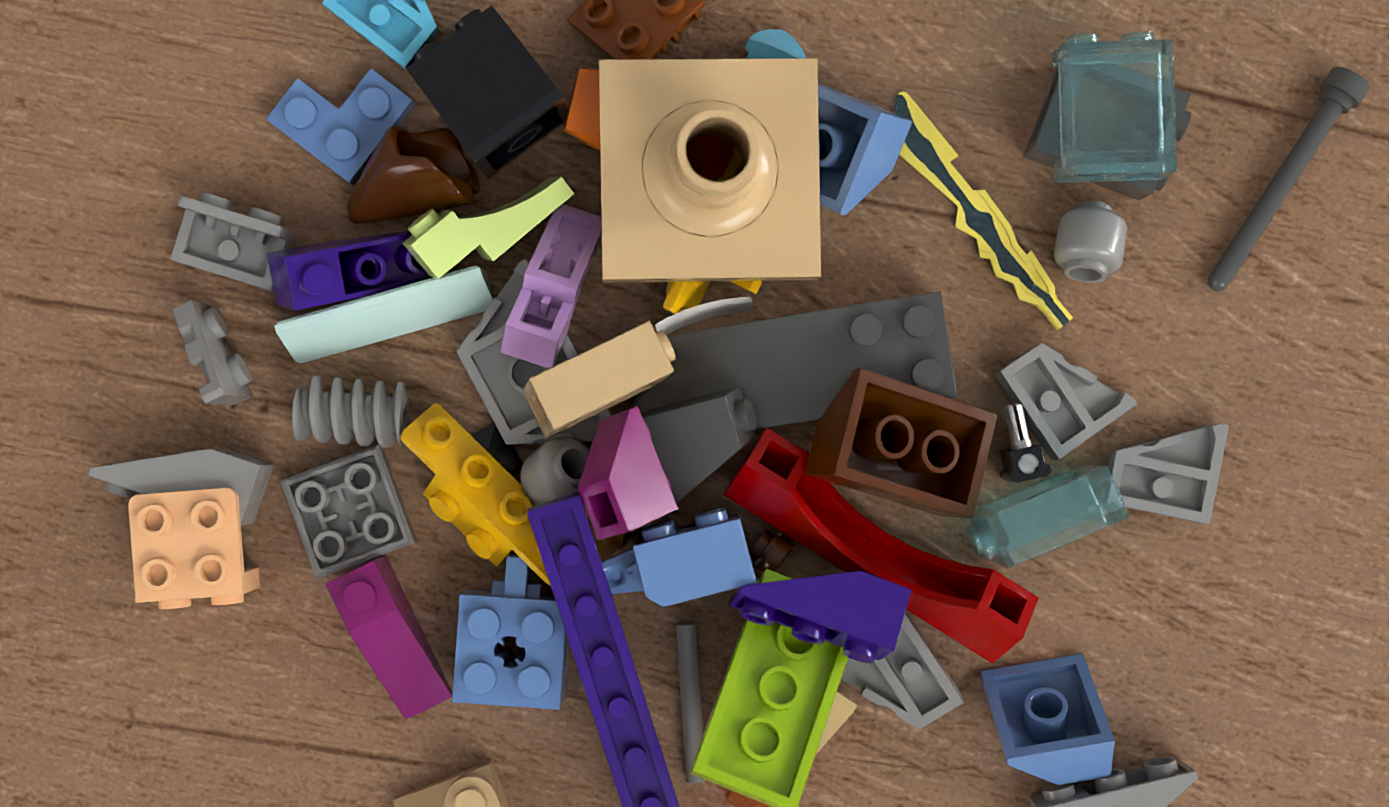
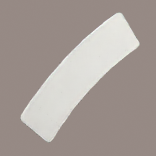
(705, 311)

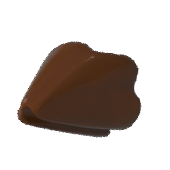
(412, 176)

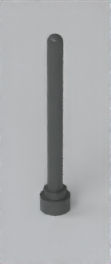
(1341, 92)

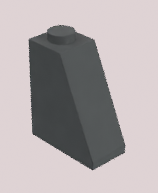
(699, 436)

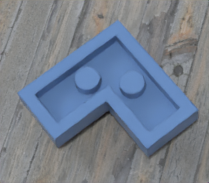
(345, 135)

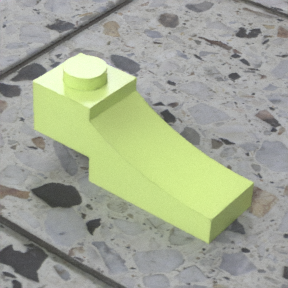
(445, 239)

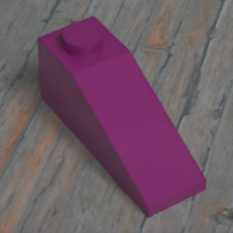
(390, 636)

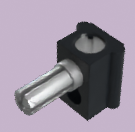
(1023, 460)

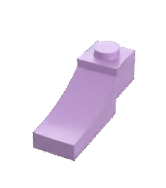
(552, 286)

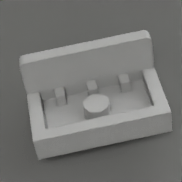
(228, 241)

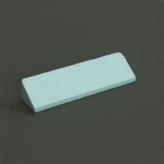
(386, 314)

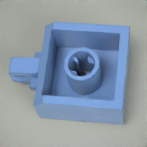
(684, 561)
(487, 621)

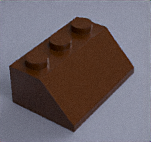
(903, 445)

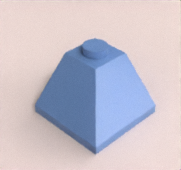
(855, 147)
(1051, 719)

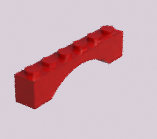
(958, 599)

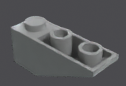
(192, 471)
(1153, 786)

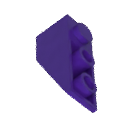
(342, 270)
(840, 608)

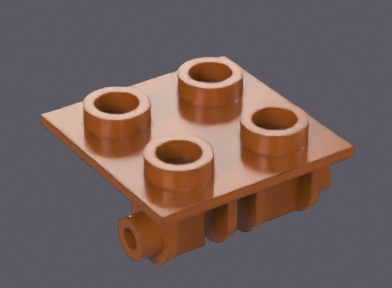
(634, 26)

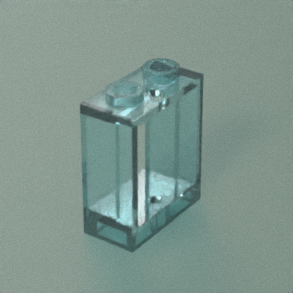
(1046, 515)

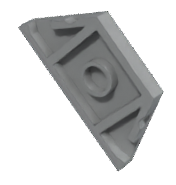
(503, 377)

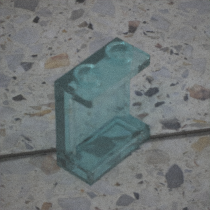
(1115, 108)

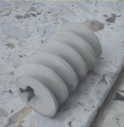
(350, 413)

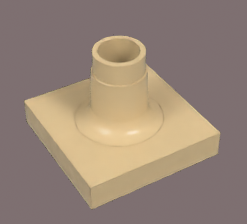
(672, 223)

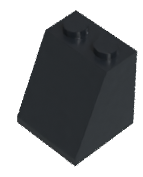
(489, 90)

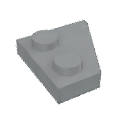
(205, 345)
(1059, 399)
(1172, 473)
(907, 679)

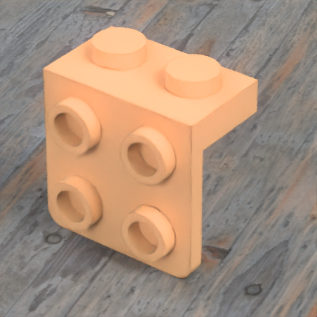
(189, 548)

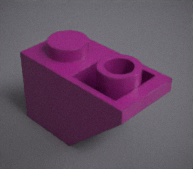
(624, 477)

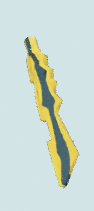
(978, 214)

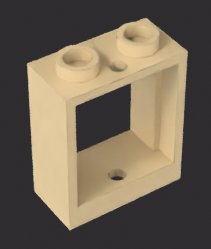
(599, 378)

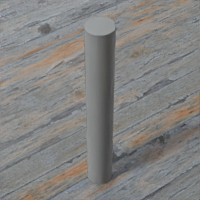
(690, 694)

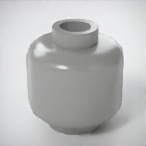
(1090, 242)
(554, 470)

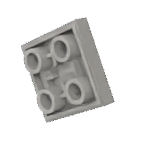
(348, 511)

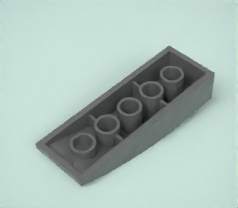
(801, 361)

